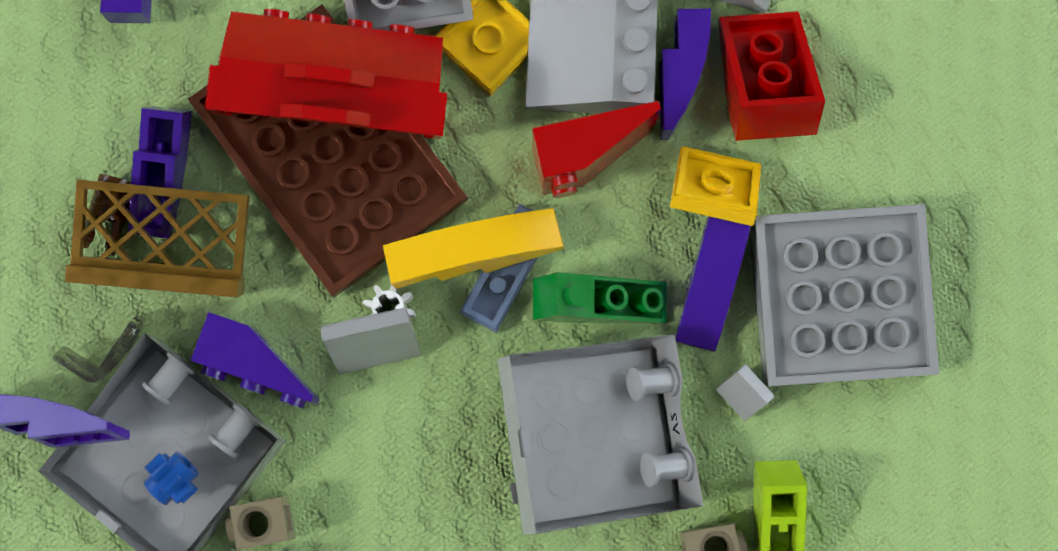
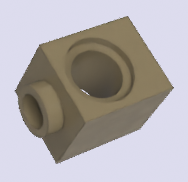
(279, 523)
(695, 538)

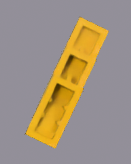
(473, 246)

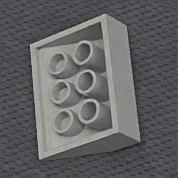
(591, 55)

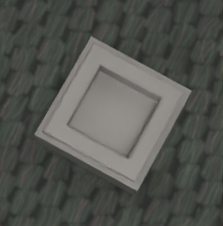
(745, 392)

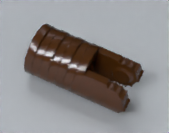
(100, 204)

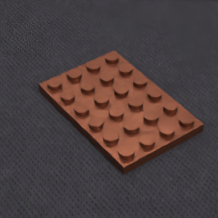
(337, 186)

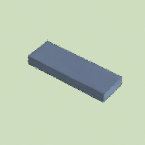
(496, 292)

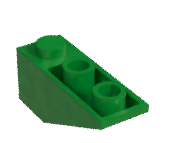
(598, 299)

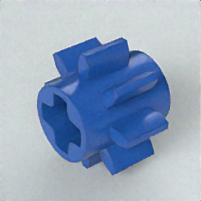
(171, 478)

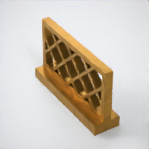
(149, 274)

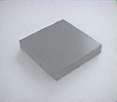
(371, 340)

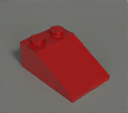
(769, 76)
(580, 148)

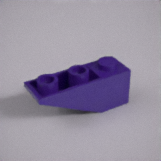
(243, 352)

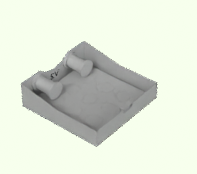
(844, 295)
(166, 411)
(598, 433)

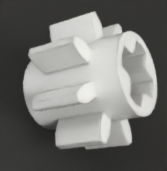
(392, 295)

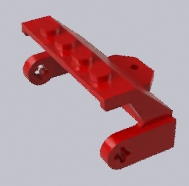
(329, 73)

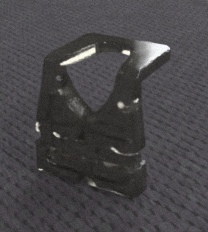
(81, 366)

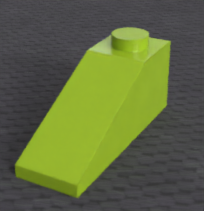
(779, 506)

